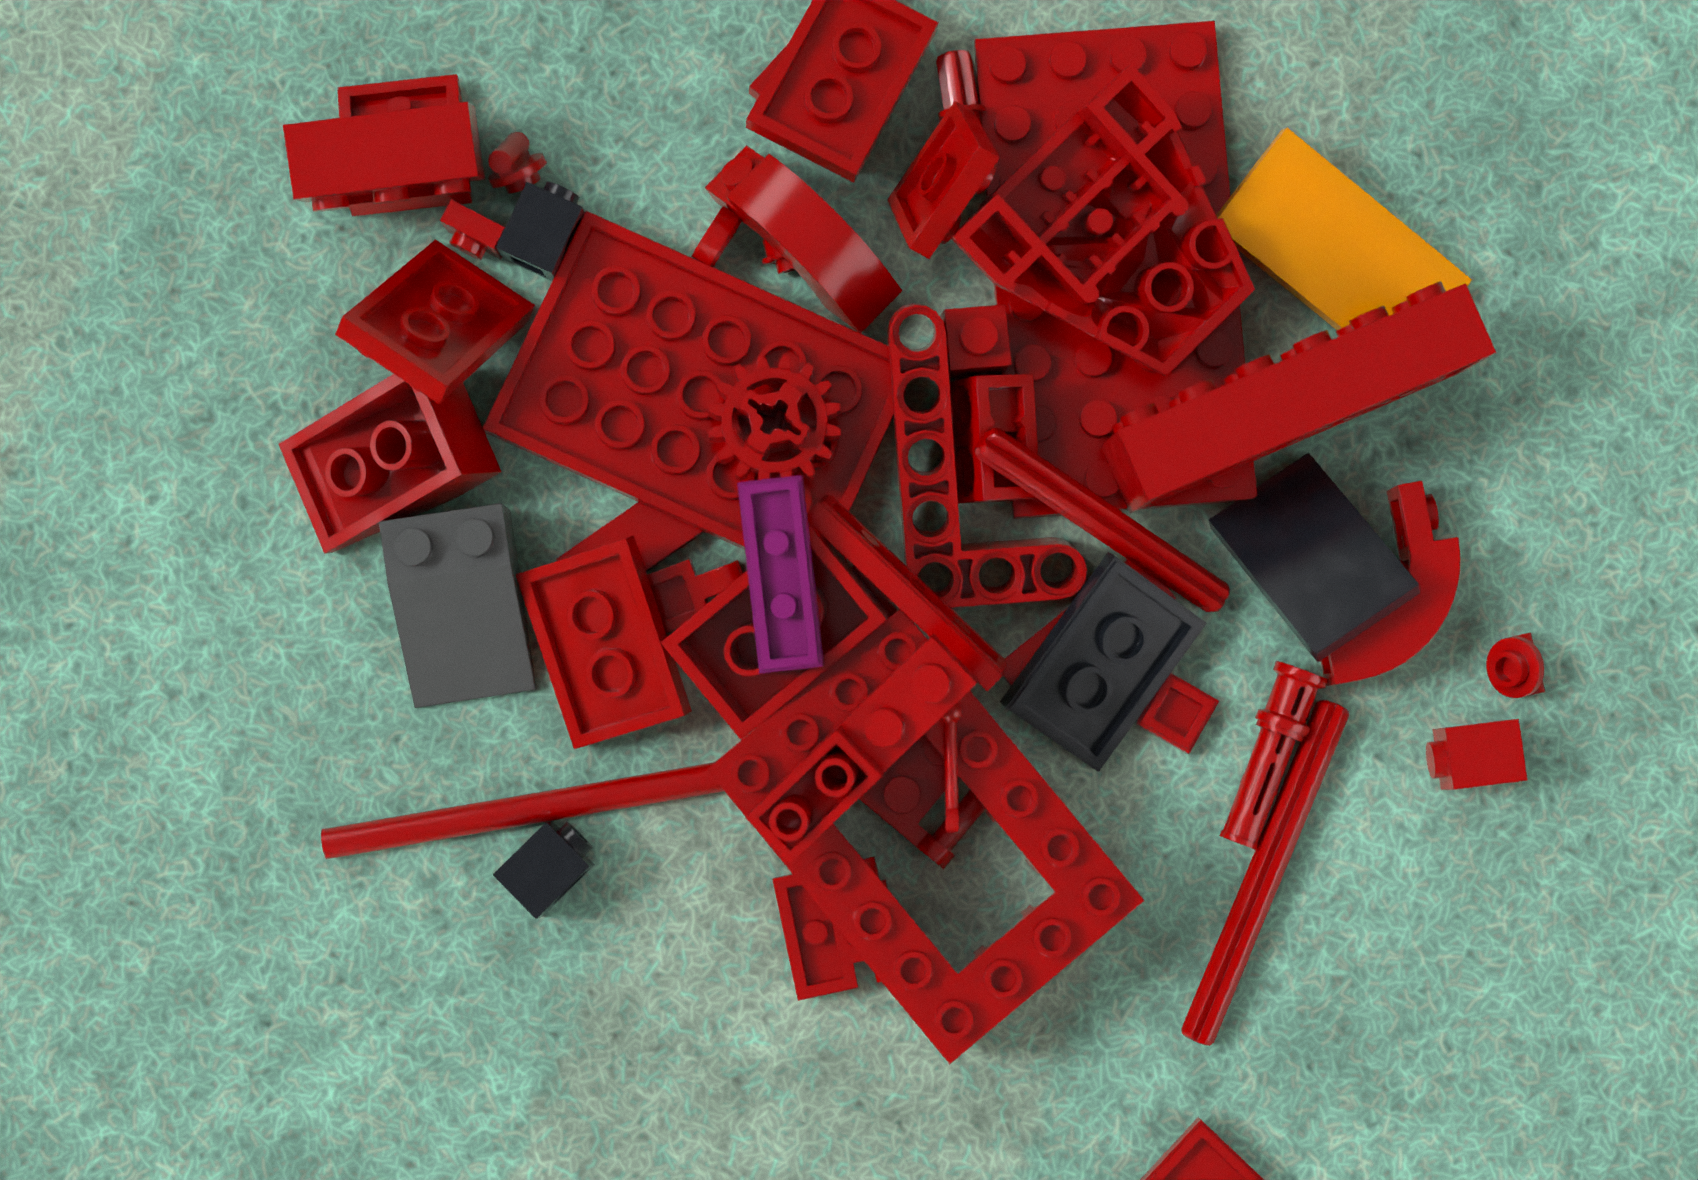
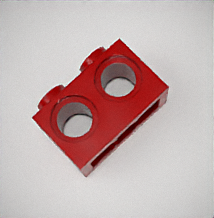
(987, 404)

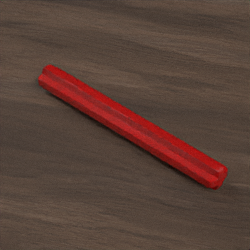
(1101, 520)

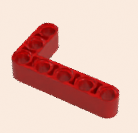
(941, 486)

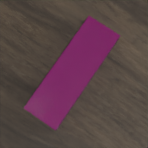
(781, 574)

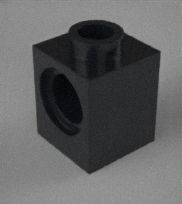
(541, 228)
(546, 867)

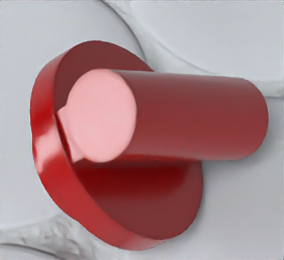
(514, 164)
(1516, 667)

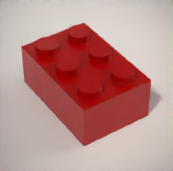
(720, 644)

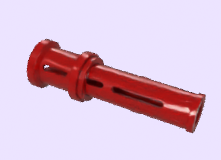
(1281, 725)

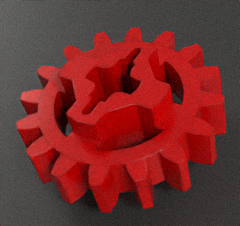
(789, 399)

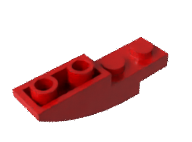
(861, 748)

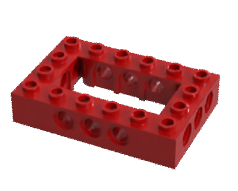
(945, 1004)

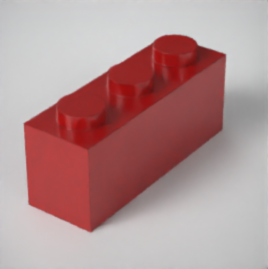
(384, 155)

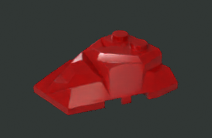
(1114, 230)

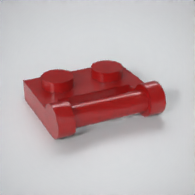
(910, 791)

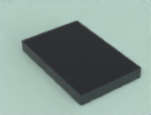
(1314, 557)
(1103, 662)

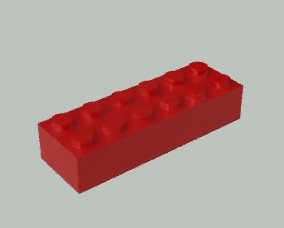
(1304, 394)

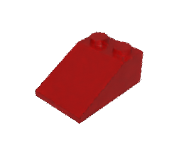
(386, 459)

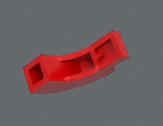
(807, 234)
(1416, 622)

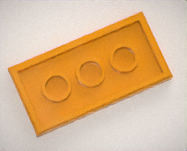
(1328, 236)

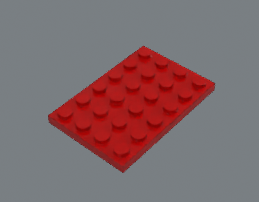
(633, 358)

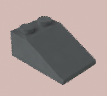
(458, 604)

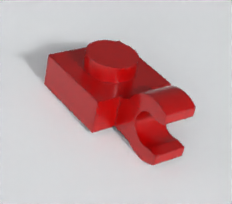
(683, 592)

